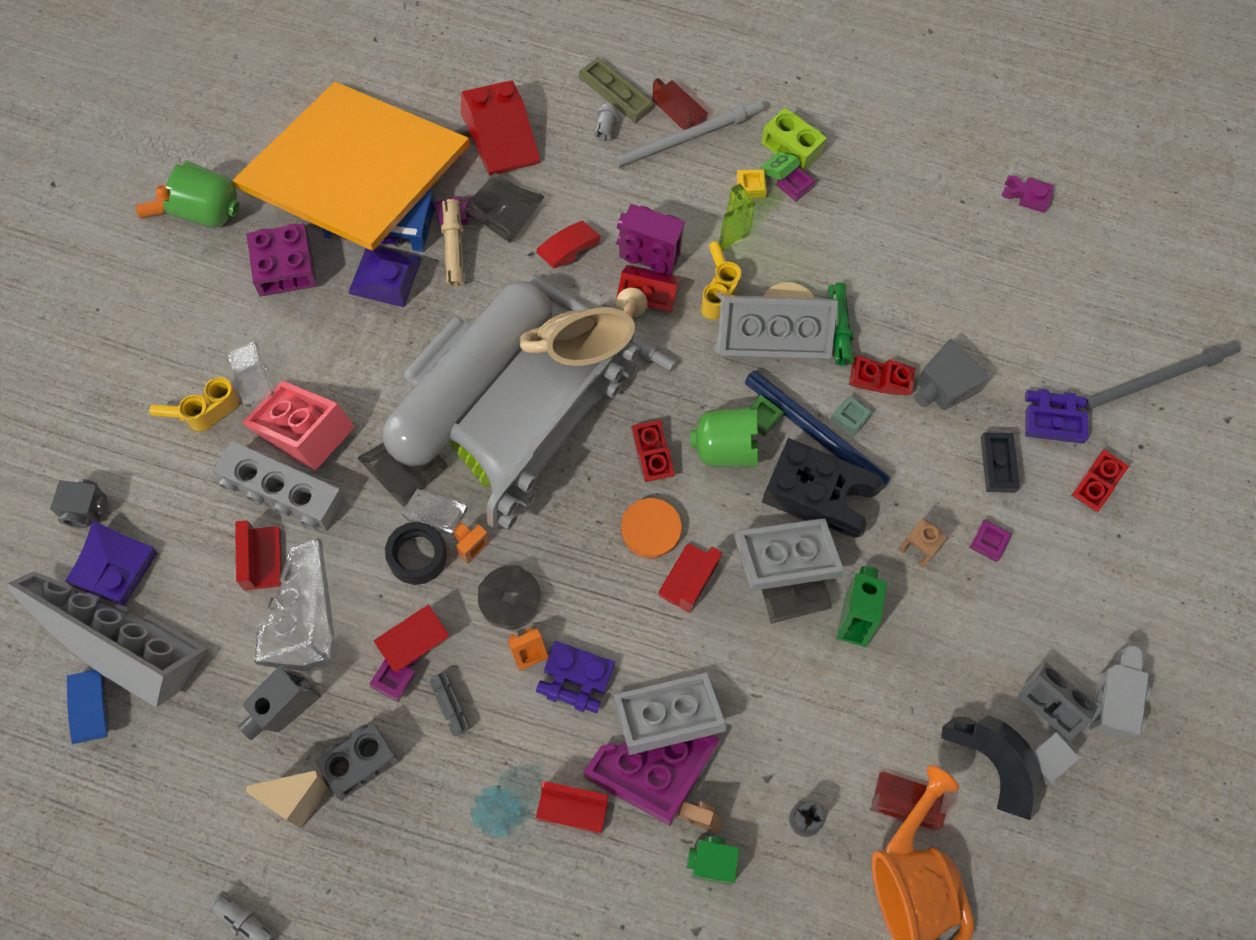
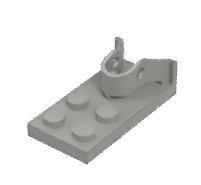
(775, 326)

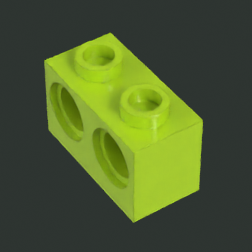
(793, 136)

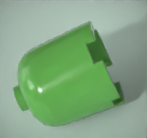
(200, 195)
(725, 437)

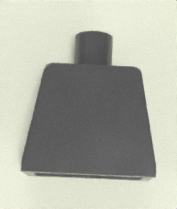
(949, 378)
(277, 702)

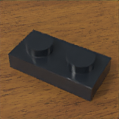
(1000, 462)

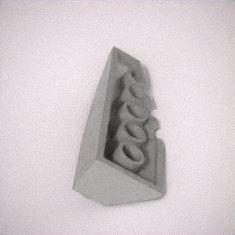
(126, 649)

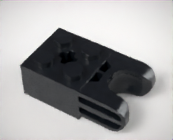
(825, 490)

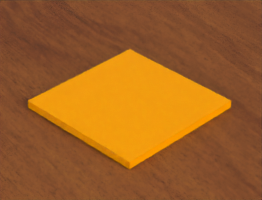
(352, 165)

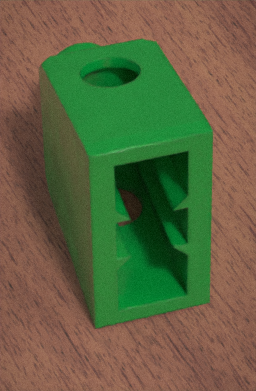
(862, 607)

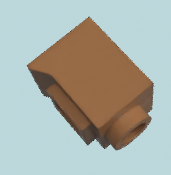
(926, 538)

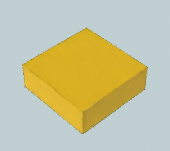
(753, 182)

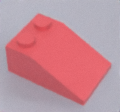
(300, 424)

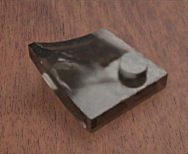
(503, 206)
(397, 477)
(796, 600)

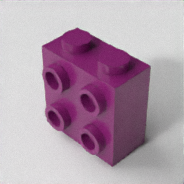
(650, 238)
(281, 259)

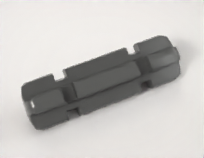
(449, 704)

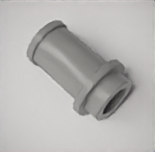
(607, 115)

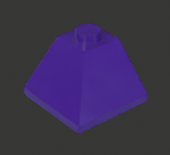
(385, 276)

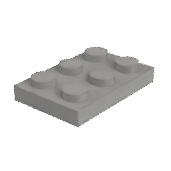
(788, 554)
(669, 713)

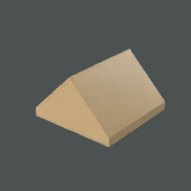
(291, 796)

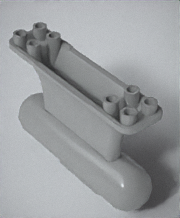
(497, 399)

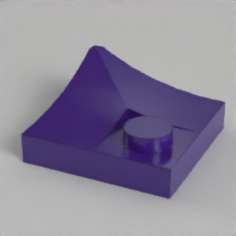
(110, 564)

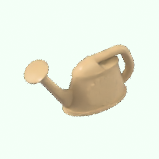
(587, 334)

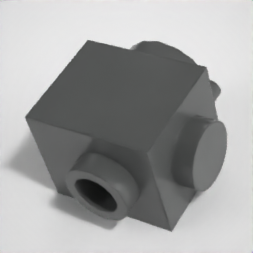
(78, 503)

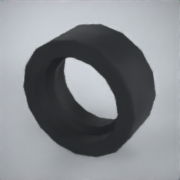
(408, 531)

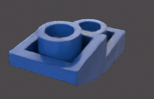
(87, 706)

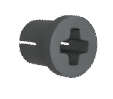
(797, 821)

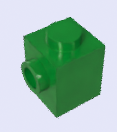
(713, 861)

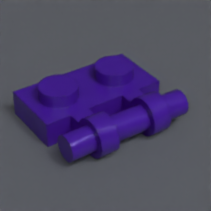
(1055, 423)
(579, 668)

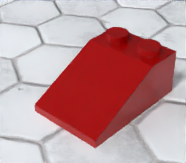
(499, 127)

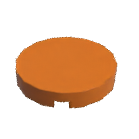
(651, 528)

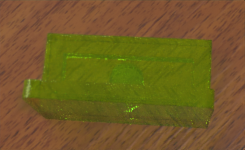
(738, 217)

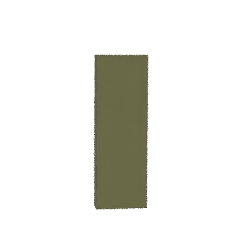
(616, 90)

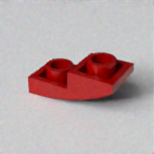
(565, 244)
(883, 378)
(652, 451)
(1100, 480)

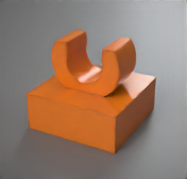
(470, 542)
(527, 649)

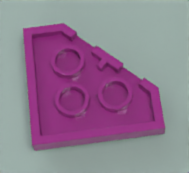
(653, 779)

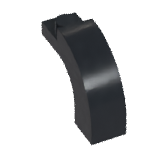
(1012, 756)

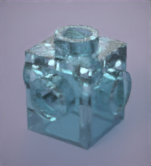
(497, 825)

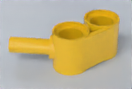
(723, 270)
(212, 408)

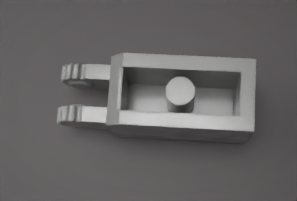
(1122, 697)

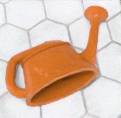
(921, 889)

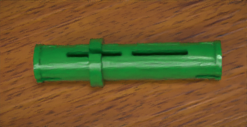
(843, 334)

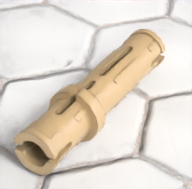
(453, 233)

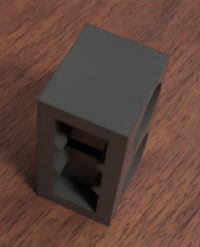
(1058, 701)
(361, 768)

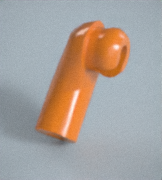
(154, 207)

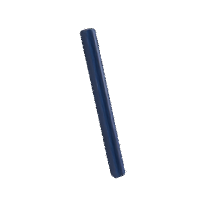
(812, 425)

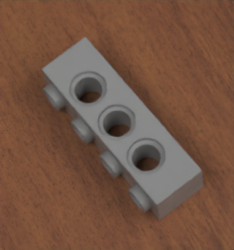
(241, 461)

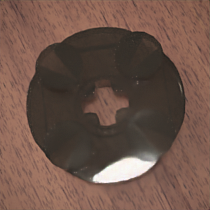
(504, 614)

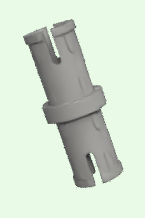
(240, 919)

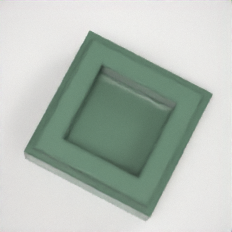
(851, 415)

